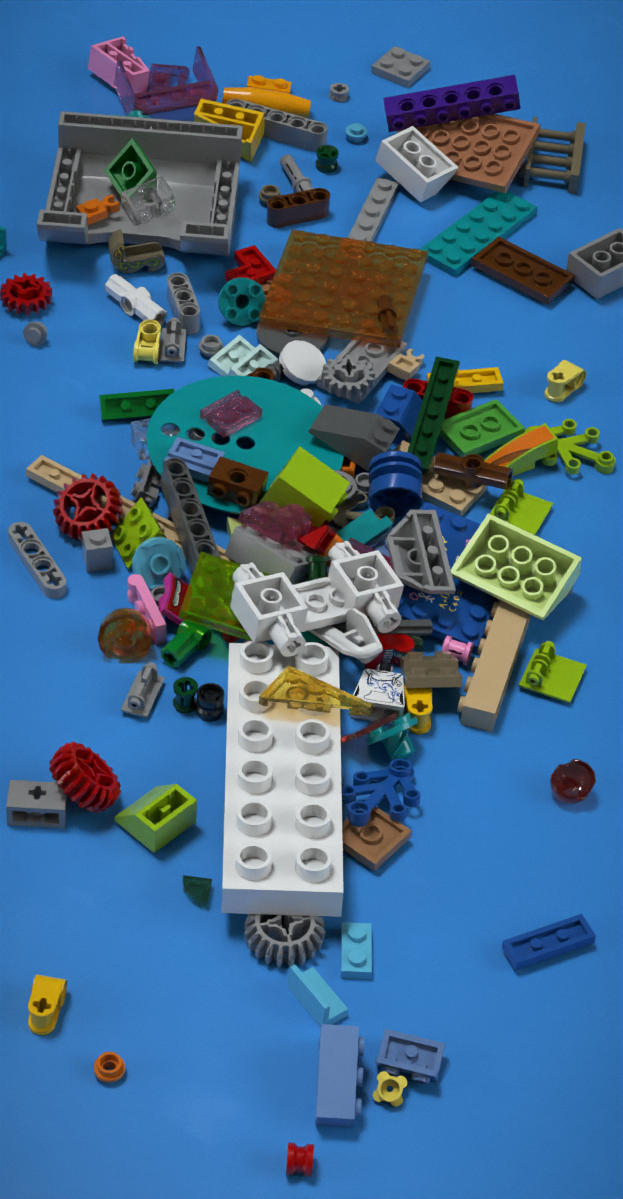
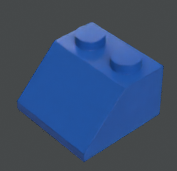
(402, 408)

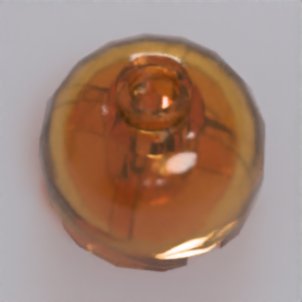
(125, 635)

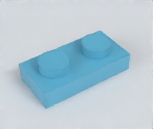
(356, 950)

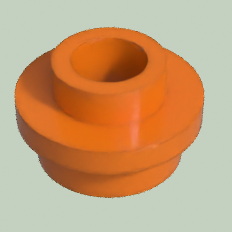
(109, 1060)

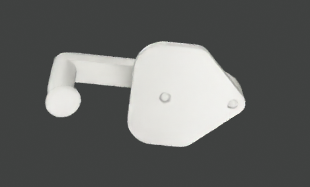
(358, 641)

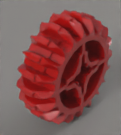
(86, 498)
(85, 777)

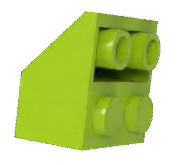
(159, 816)

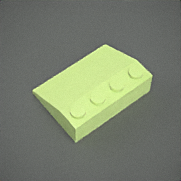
(517, 567)

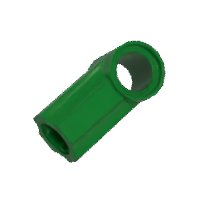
(187, 640)

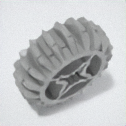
(270, 940)

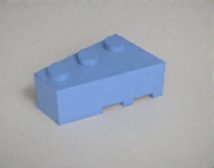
(338, 1075)

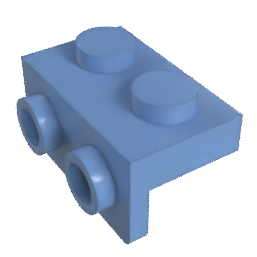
(410, 1056)

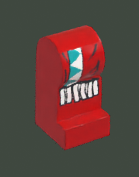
(393, 647)

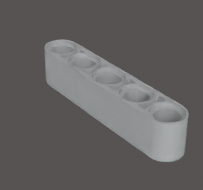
(288, 127)

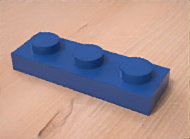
(548, 942)

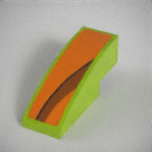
(525, 449)

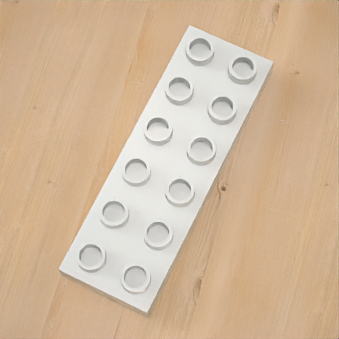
(281, 790)

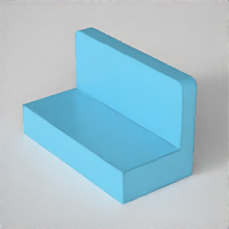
(316, 996)

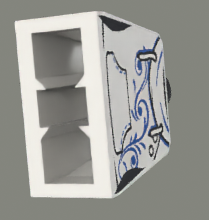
(382, 690)

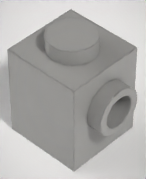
(97, 550)

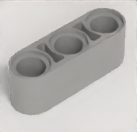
(183, 302)

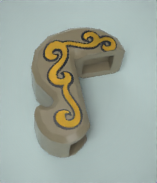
(134, 257)

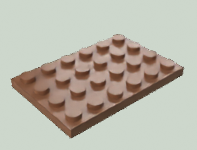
(484, 148)

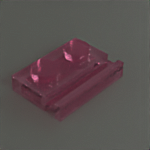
(231, 413)

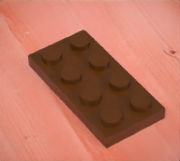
(523, 270)

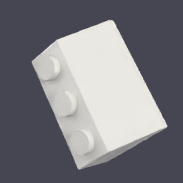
(415, 163)

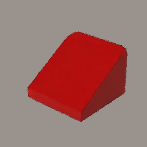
(319, 538)

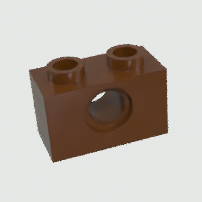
(237, 482)

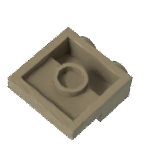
(430, 671)

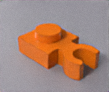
(98, 210)

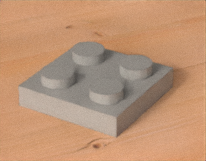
(400, 66)

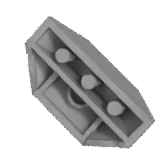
(420, 553)

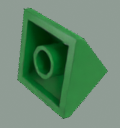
(130, 168)

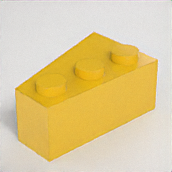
(251, 120)

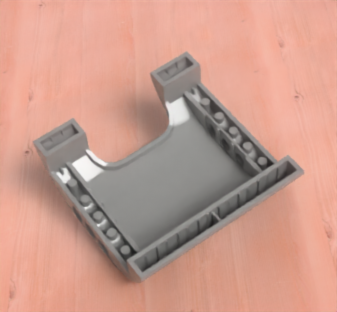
(193, 157)

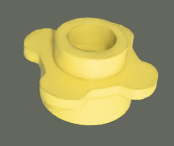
(386, 1080)

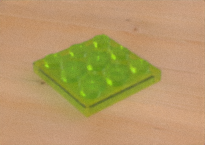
(210, 596)

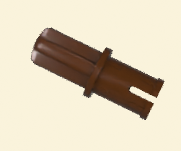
(386, 314)

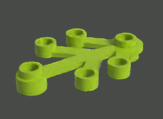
(603, 461)

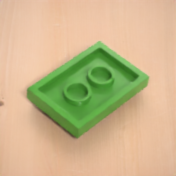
(480, 429)

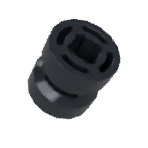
(210, 702)

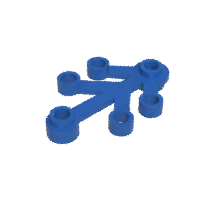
(398, 772)

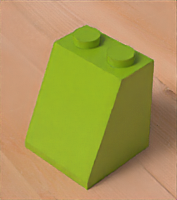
(309, 485)

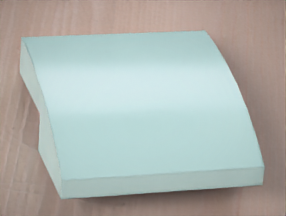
(240, 358)

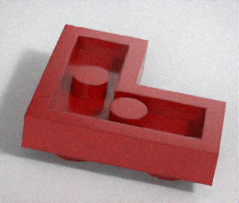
(252, 266)

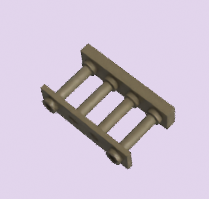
(571, 164)

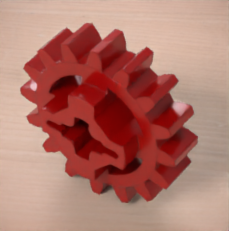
(26, 294)

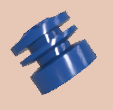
(395, 482)

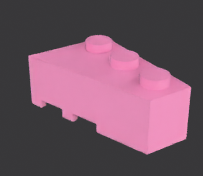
(104, 58)

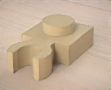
(405, 366)

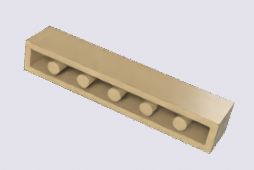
(494, 666)

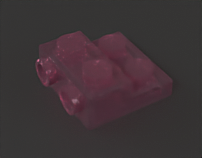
(275, 523)

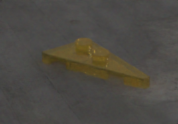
(312, 694)

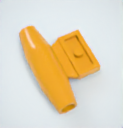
(271, 94)

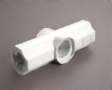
(135, 300)

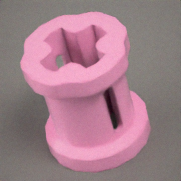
(459, 649)

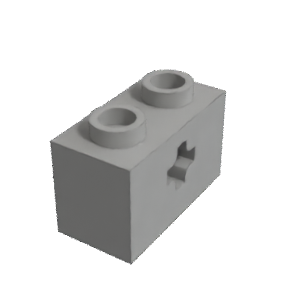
(36, 804)

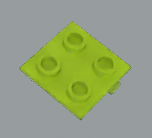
(521, 508)
(134, 530)
(552, 674)

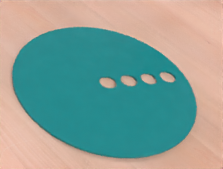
(276, 435)

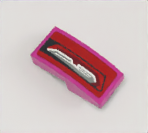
(172, 600)

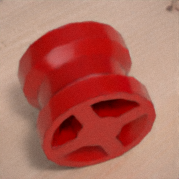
(300, 1159)

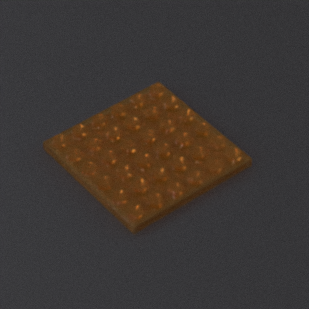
(334, 283)

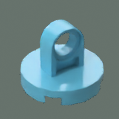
(156, 559)

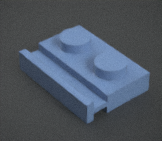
(198, 457)

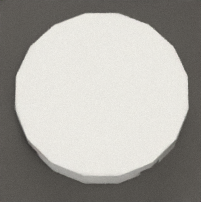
(302, 362)

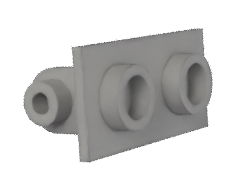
(173, 342)
(148, 484)
(143, 691)

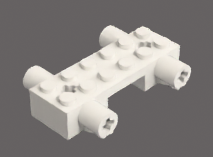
(280, 611)

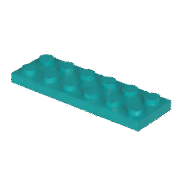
(464, 239)

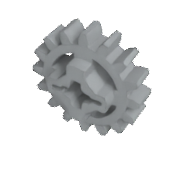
(348, 376)

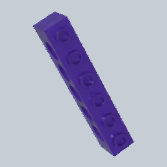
(452, 103)

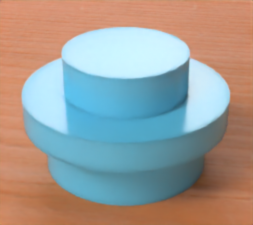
(355, 133)

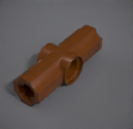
(473, 471)

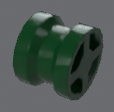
(327, 158)

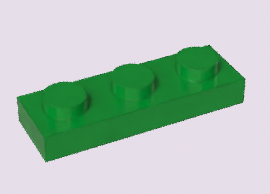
(131, 404)

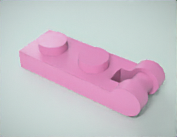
(143, 602)

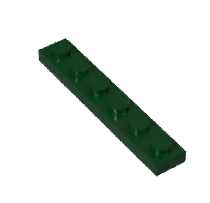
(433, 411)

